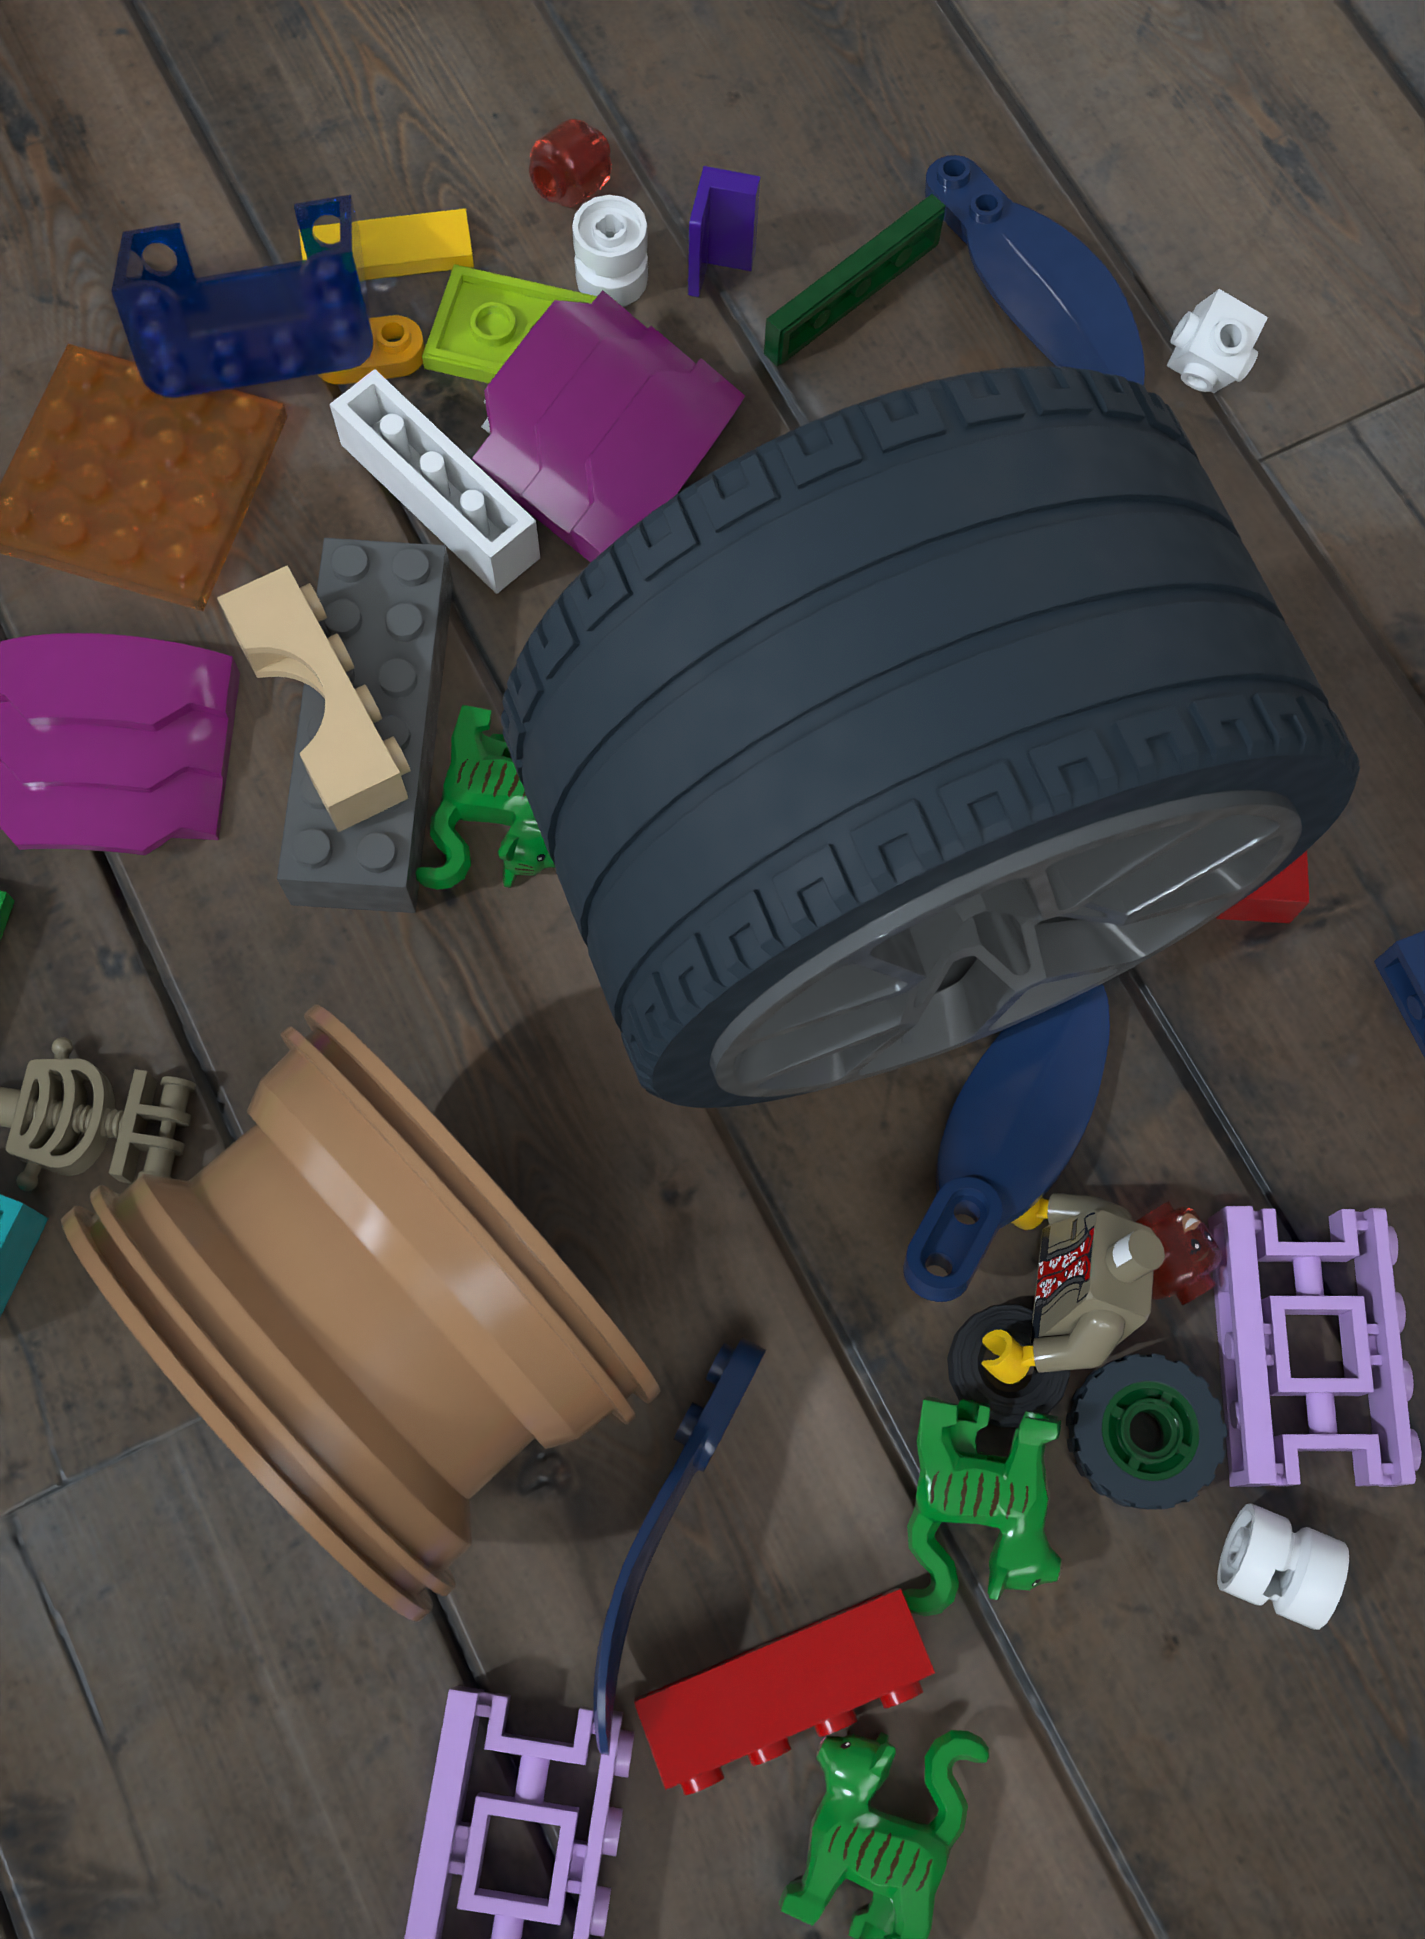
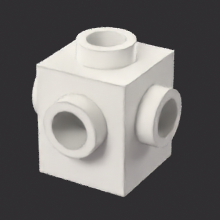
(1216, 342)

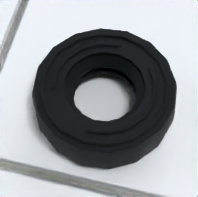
(971, 1383)

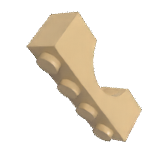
(347, 757)

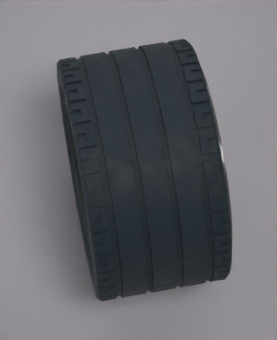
(914, 732)

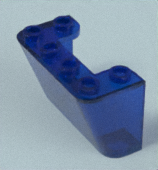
(250, 322)

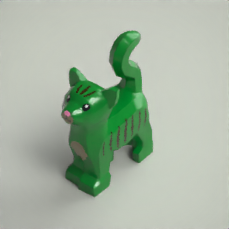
(483, 789)
(985, 1490)
(879, 1850)

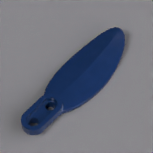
(1039, 274)
(1009, 1137)
(700, 1435)

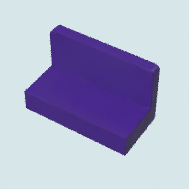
(722, 224)

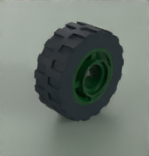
(1187, 1421)

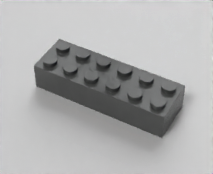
(394, 620)

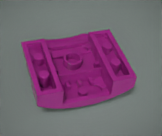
(599, 421)
(113, 741)

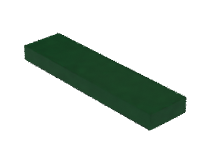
(853, 280)

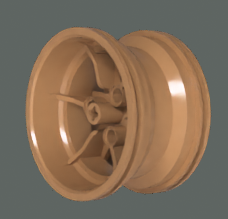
(359, 1313)

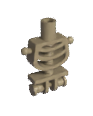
(48, 1128)

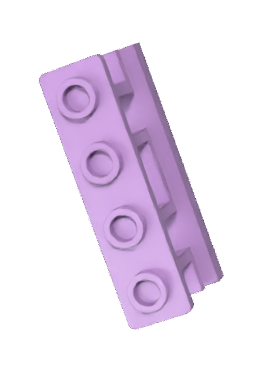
(1257, 1353)
(459, 1846)

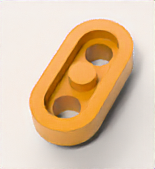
(387, 357)

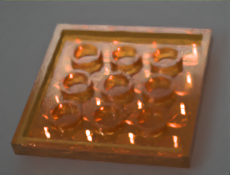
(134, 480)

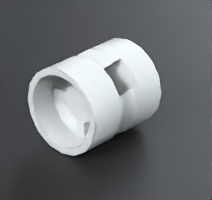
(611, 248)
(1294, 1570)

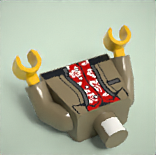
(1088, 1287)

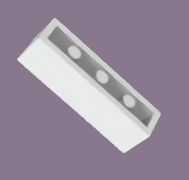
(436, 481)

